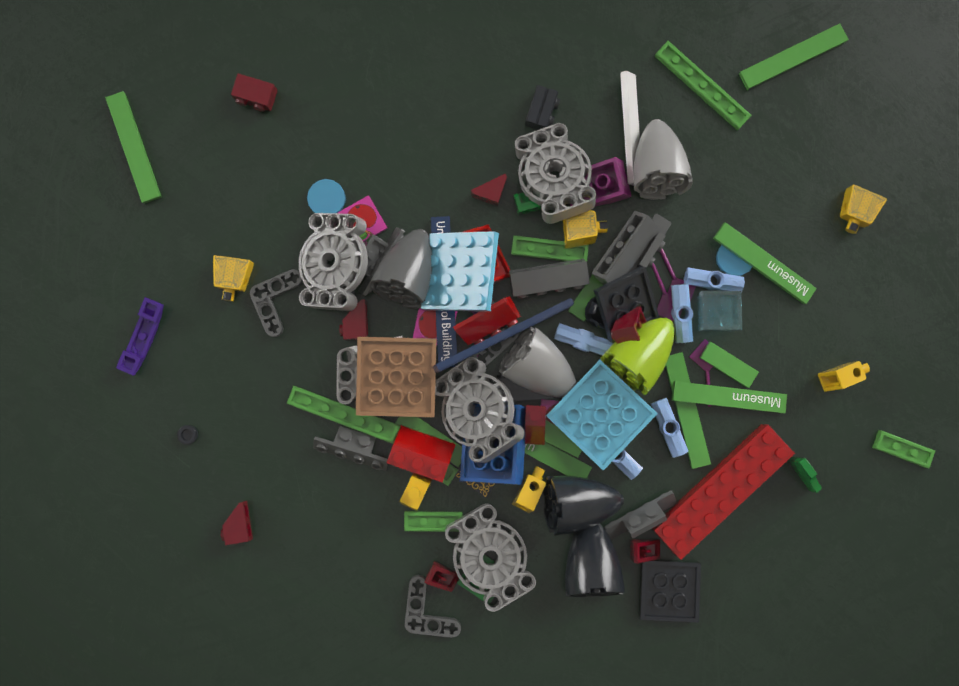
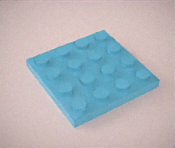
(462, 271)
(601, 414)

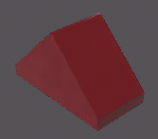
(490, 191)
(644, 550)
(441, 577)

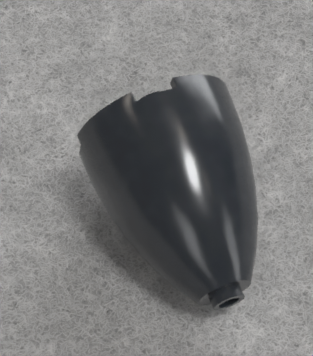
(578, 503)
(593, 565)

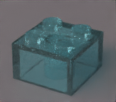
(719, 311)

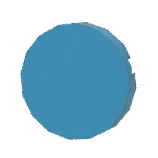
(326, 197)
(730, 263)

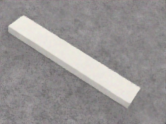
(630, 119)

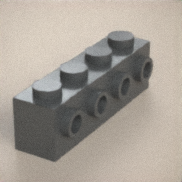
(626, 248)
(549, 277)

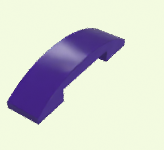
(142, 337)

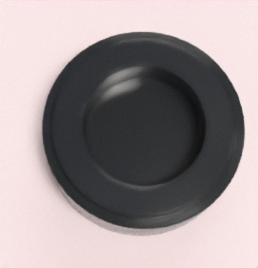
(187, 434)

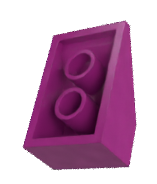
(609, 181)

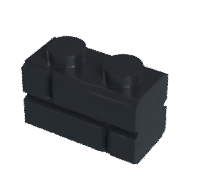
(542, 107)

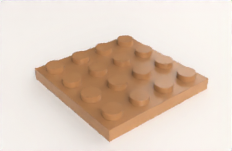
(396, 377)

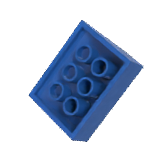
(504, 468)

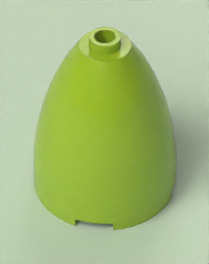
(644, 360)

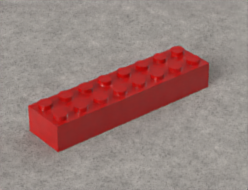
(723, 490)

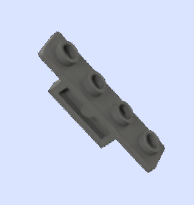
(656, 243)
(376, 250)
(352, 446)
(643, 518)

